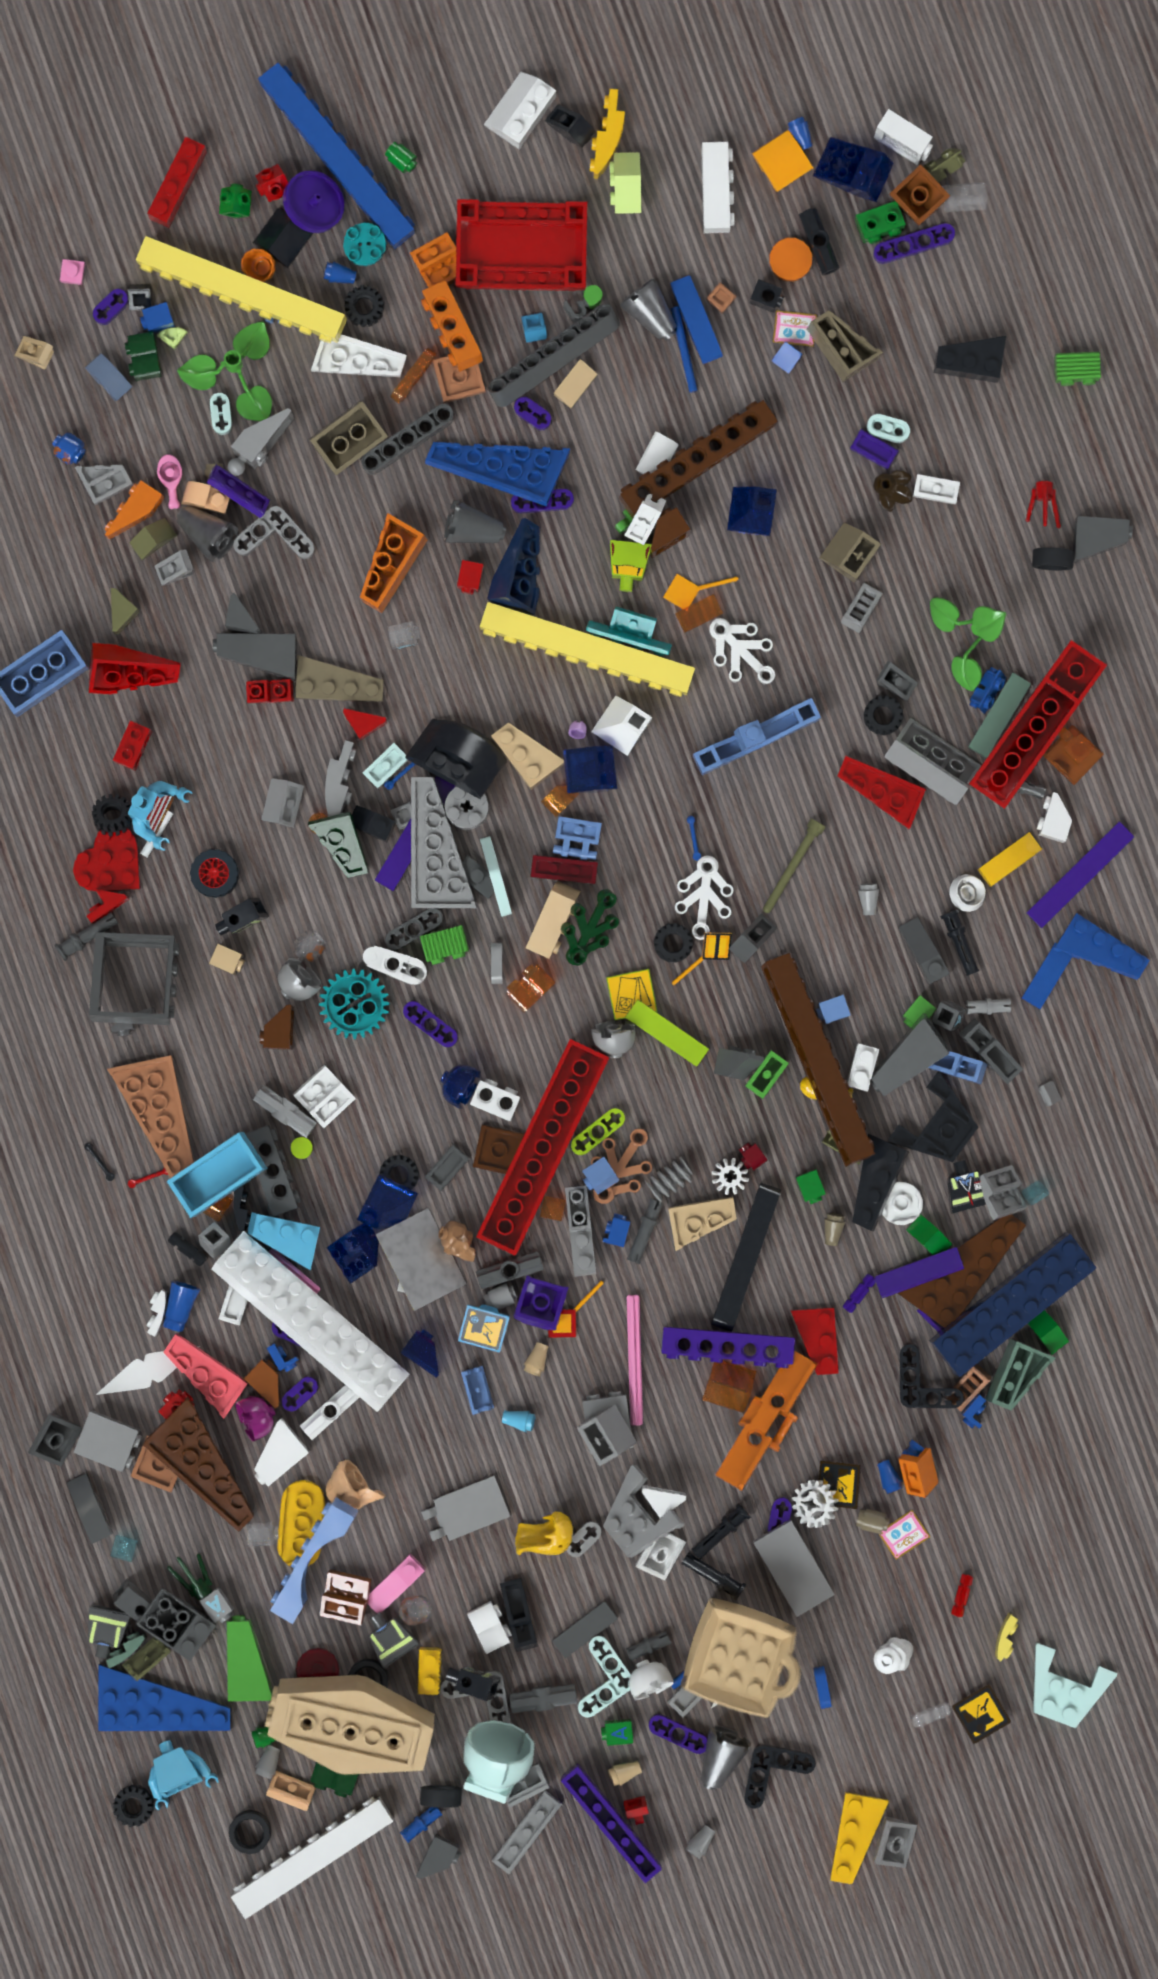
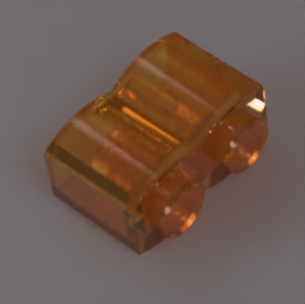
(530, 987)

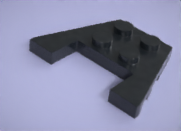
(947, 1129)

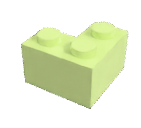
(626, 179)

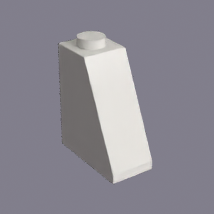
(280, 1453)

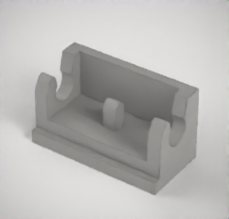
(529, 1785)

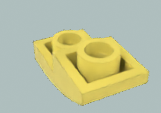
(1003, 1644)

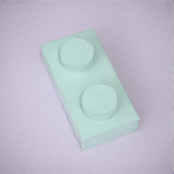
(385, 765)

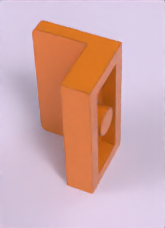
(919, 1473)

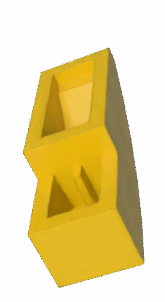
(1009, 859)

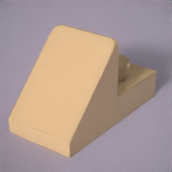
(35, 352)

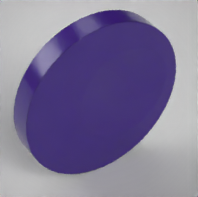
(313, 201)

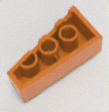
(391, 561)

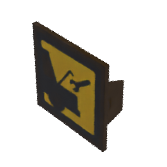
(844, 1480)
(981, 1714)

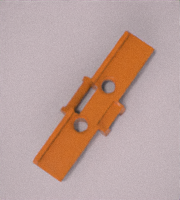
(759, 1417)

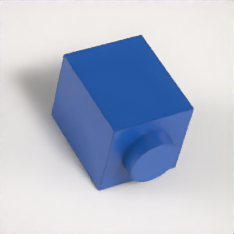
(157, 318)

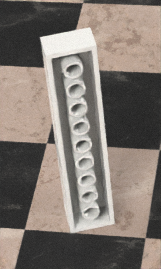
(310, 1321)

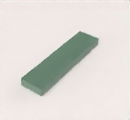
(999, 715)

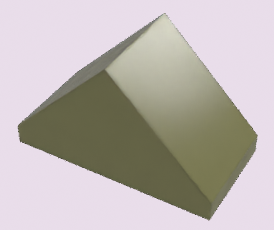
(152, 538)
(122, 611)

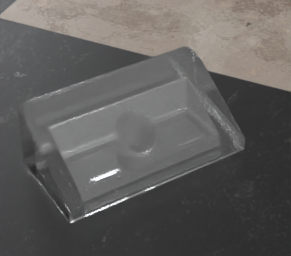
(965, 197)

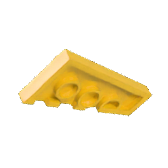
(856, 1829)

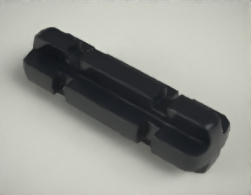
(187, 1249)

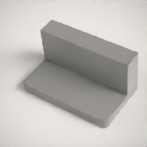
(282, 802)

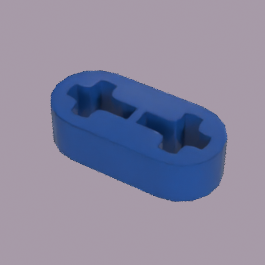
(822, 1687)

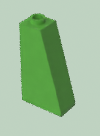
(245, 1664)

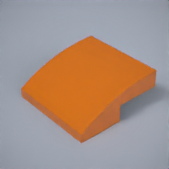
(436, 260)

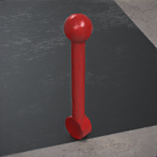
(132, 1183)

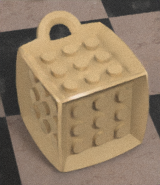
(740, 1658)

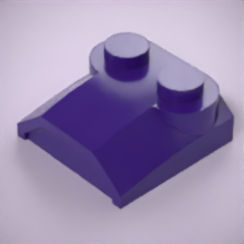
(540, 1303)

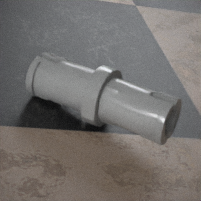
(988, 1006)

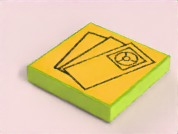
(627, 988)

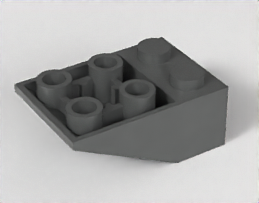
(176, 1624)

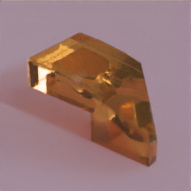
(558, 799)

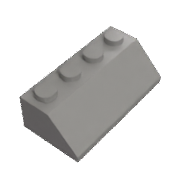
(932, 761)

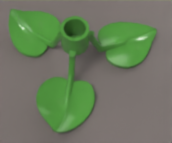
(251, 342)
(986, 624)

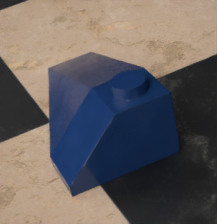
(515, 577)

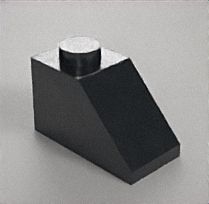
(570, 125)
(373, 823)

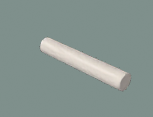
(149, 845)

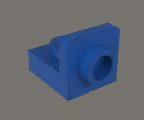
(278, 1355)
(976, 1406)

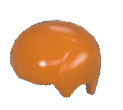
(258, 264)

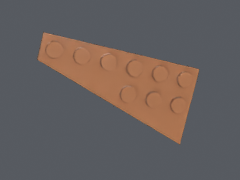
(156, 1103)

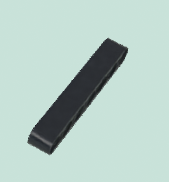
(746, 1257)

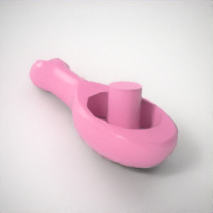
(170, 474)

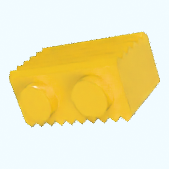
(429, 1670)

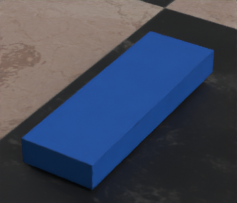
(1046, 977)

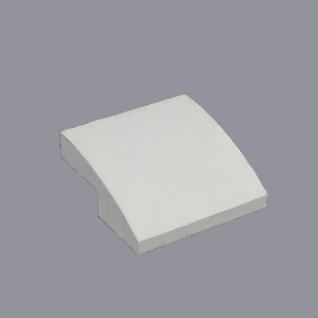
(324, 1096)

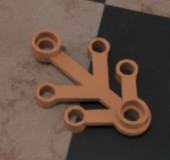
(619, 1168)

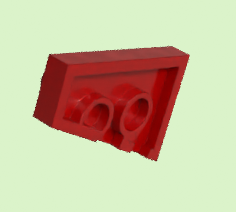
(819, 1337)

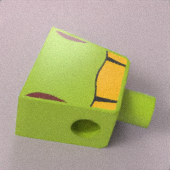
(628, 562)

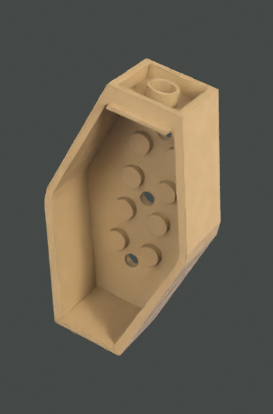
(347, 1703)

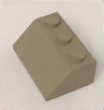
(348, 437)

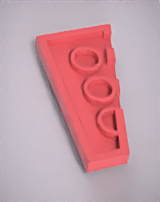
(212, 1378)

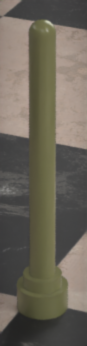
(814, 829)

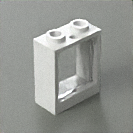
(904, 137)

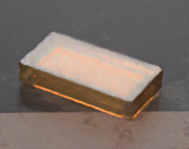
(698, 613)

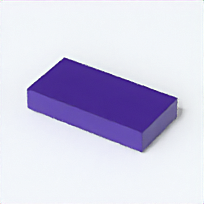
(874, 449)

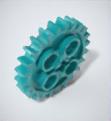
(364, 1021)

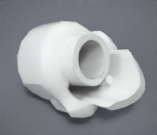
(893, 1655)

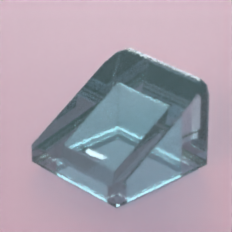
(1035, 1193)

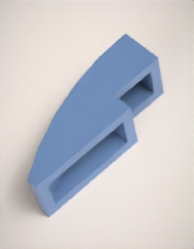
(961, 1067)

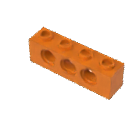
(441, 295)

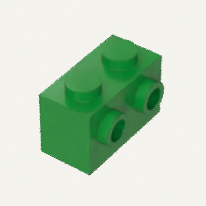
(880, 222)

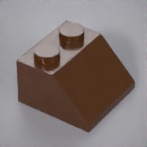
(669, 531)
(279, 1030)

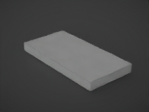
(793, 1568)

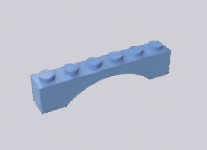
(773, 729)
(334, 1525)

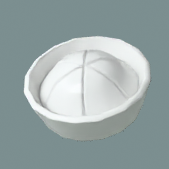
(961, 889)

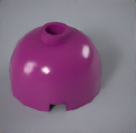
(256, 1417)

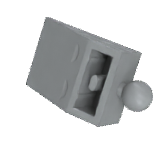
(257, 441)

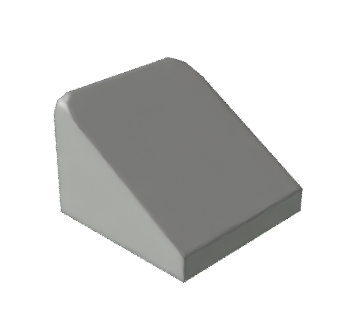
(1049, 1093)

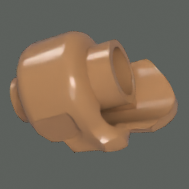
(457, 1240)

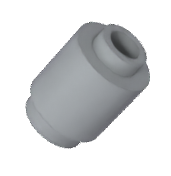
(500, 1297)

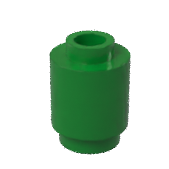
(401, 157)

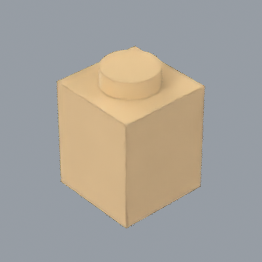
(227, 959)

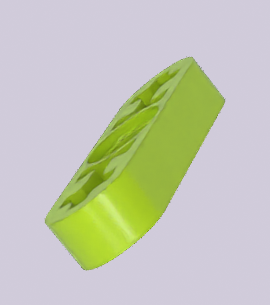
(607, 1117)

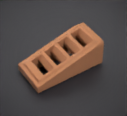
(982, 1374)

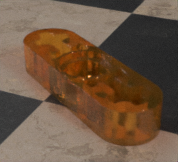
(413, 375)

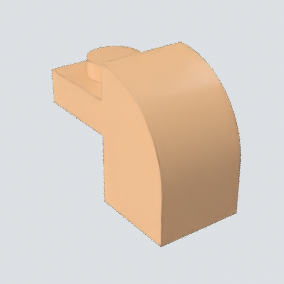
(204, 496)

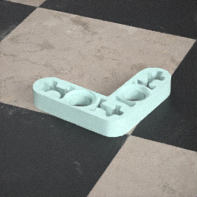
(495, 875)
(612, 1683)

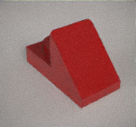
(111, 902)

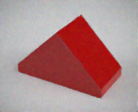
(364, 723)

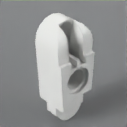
(377, 959)

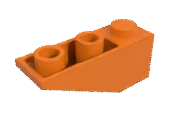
(139, 507)

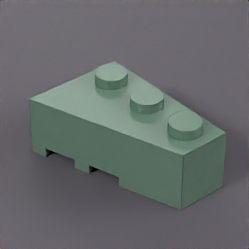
(1016, 1373)

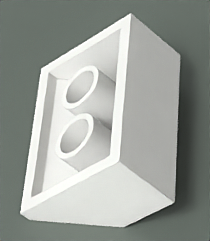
(521, 109)

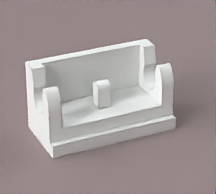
(645, 519)

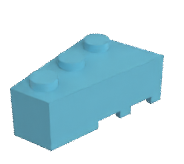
(285, 1236)

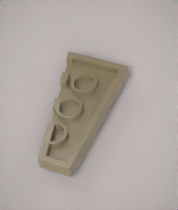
(329, 682)

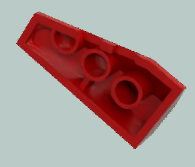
(124, 668)

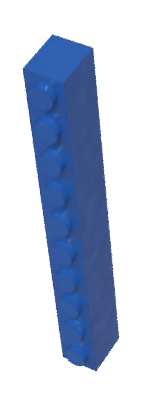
(336, 155)

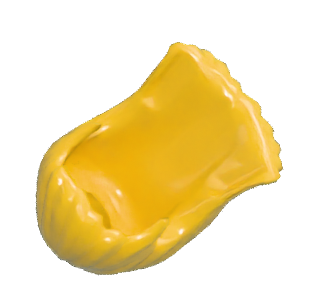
(546, 1538)

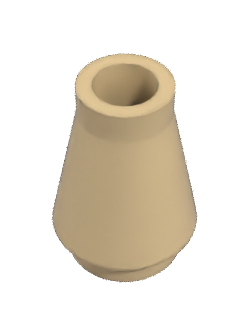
(536, 1360)
(624, 1772)

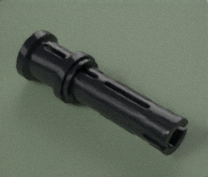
(970, 967)
(728, 1524)
(723, 1581)

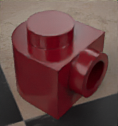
(752, 1155)

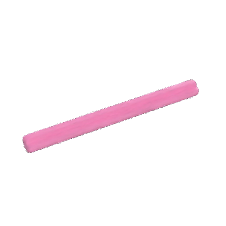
(634, 1360)

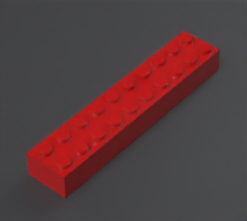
(542, 1147)

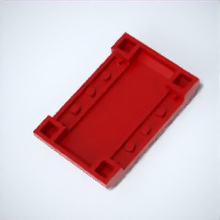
(521, 245)

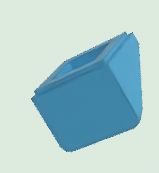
(534, 327)

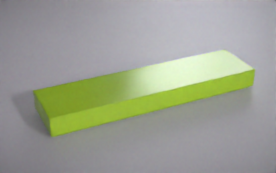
(667, 1032)

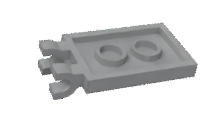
(467, 1509)

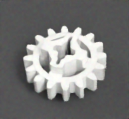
(820, 1496)

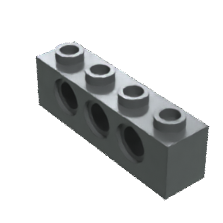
(277, 1204)

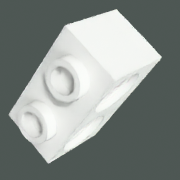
(493, 1105)

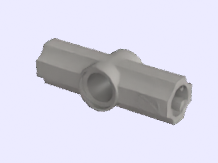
(285, 1111)

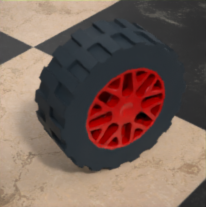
(214, 873)

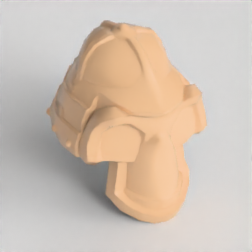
(350, 1486)

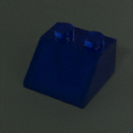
(590, 769)

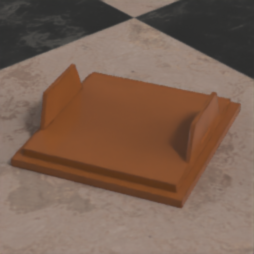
(1065, 764)

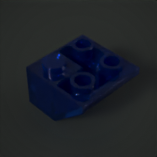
(752, 510)
(356, 1252)

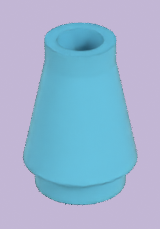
(519, 1419)

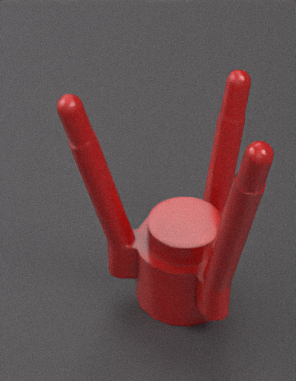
(1044, 492)

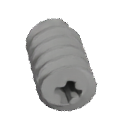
(670, 1179)

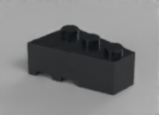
(972, 359)

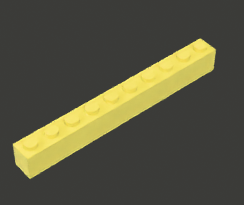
(241, 289)
(586, 648)

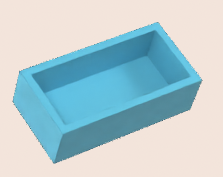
(217, 1174)

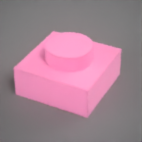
(72, 272)

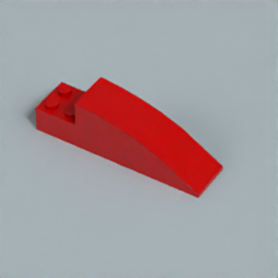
(1037, 724)

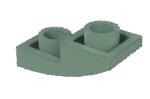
(131, 1645)

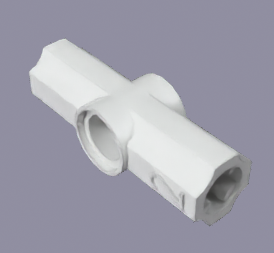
(319, 1421)

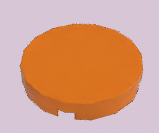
(790, 259)

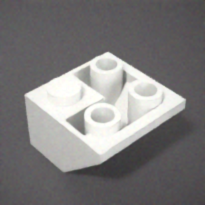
(622, 725)

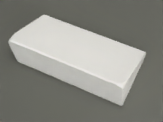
(658, 450)

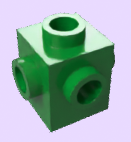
(235, 201)

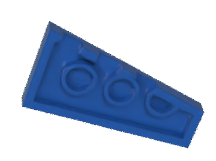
(1095, 945)

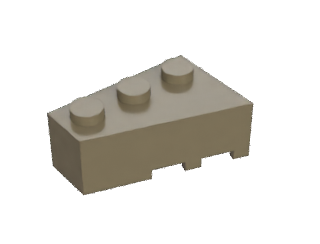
(842, 346)

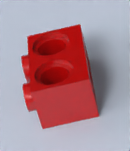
(132, 745)

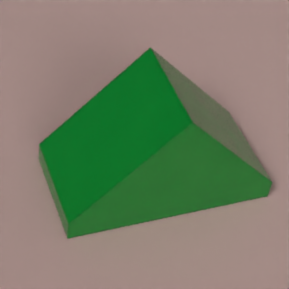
(928, 1235)
(1048, 1332)

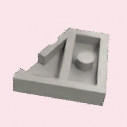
(104, 481)

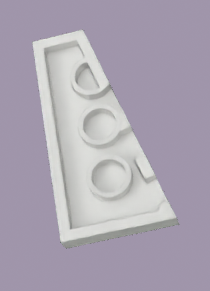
(357, 358)

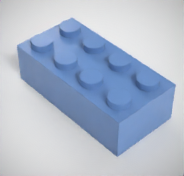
(40, 673)

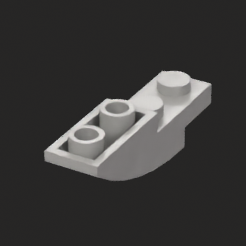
(335, 793)
(580, 1231)

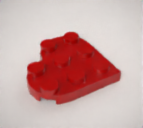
(110, 864)

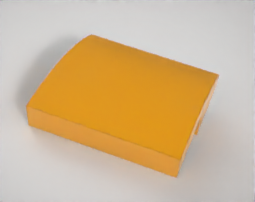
(782, 160)

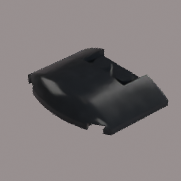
(458, 755)

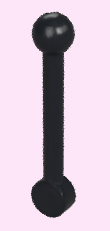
(89, 1147)

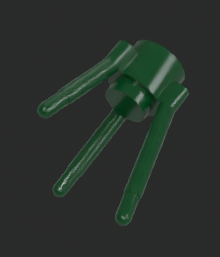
(198, 1587)

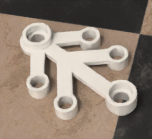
(739, 648)
(705, 893)

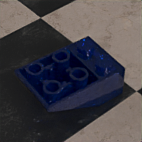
(854, 168)

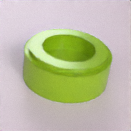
(301, 1147)

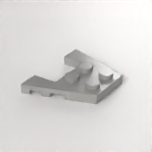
(629, 1521)

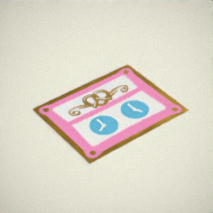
(793, 328)
(904, 1534)

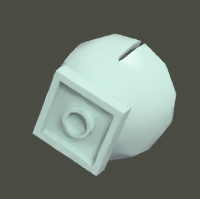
(496, 1758)

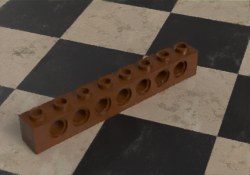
(764, 422)

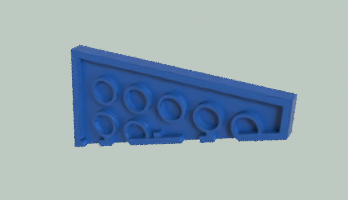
(511, 469)
(153, 1706)

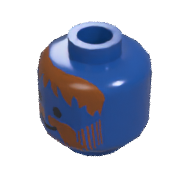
(68, 448)

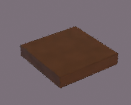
(496, 1149)

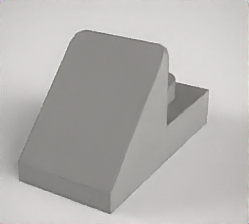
(174, 568)

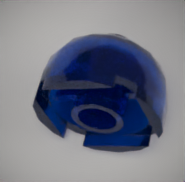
(459, 1084)

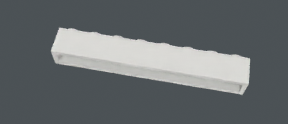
(312, 1857)

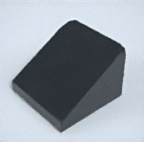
(139, 296)

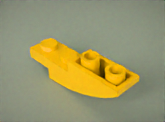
(607, 141)

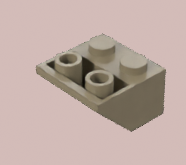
(850, 551)

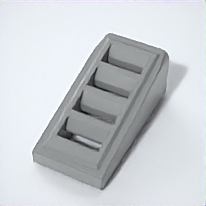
(854, 623)

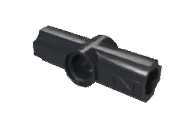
(823, 254)

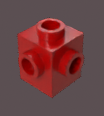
(271, 182)
(172, 1401)

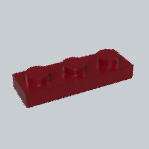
(564, 869)

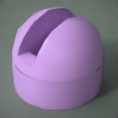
(577, 730)

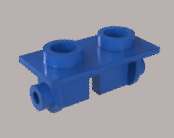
(984, 699)

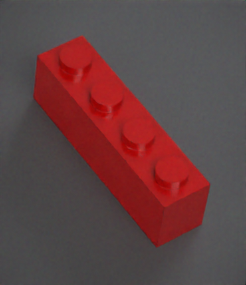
(177, 182)

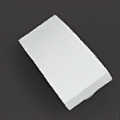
(159, 1305)

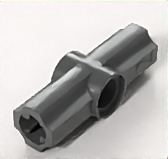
(495, 1275)
(543, 1698)

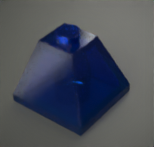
(386, 1204)
(423, 1352)

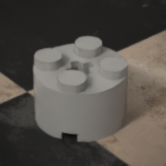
(473, 817)

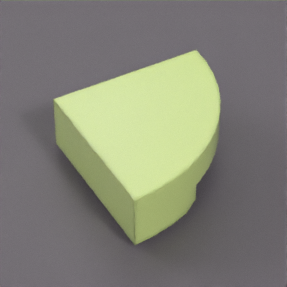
(172, 336)

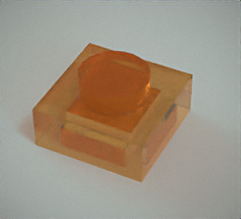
(552, 1208)

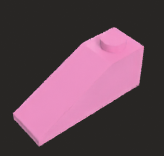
(395, 1583)

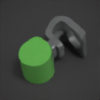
(591, 299)

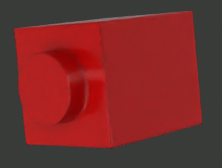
(470, 577)

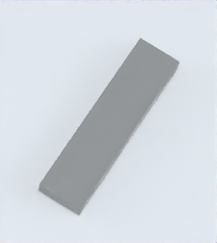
(527, 1832)

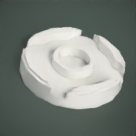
(903, 1204)

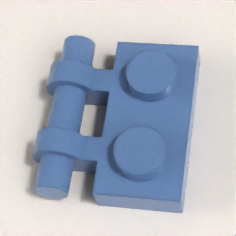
(577, 831)

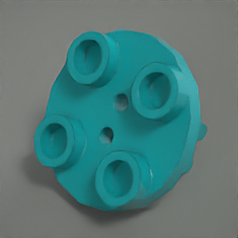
(364, 254)

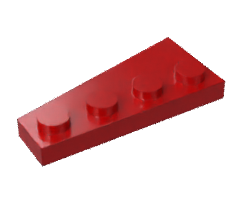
(889, 793)

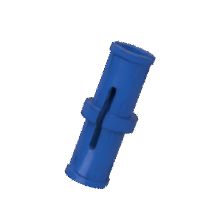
(420, 1823)

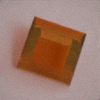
(218, 1209)

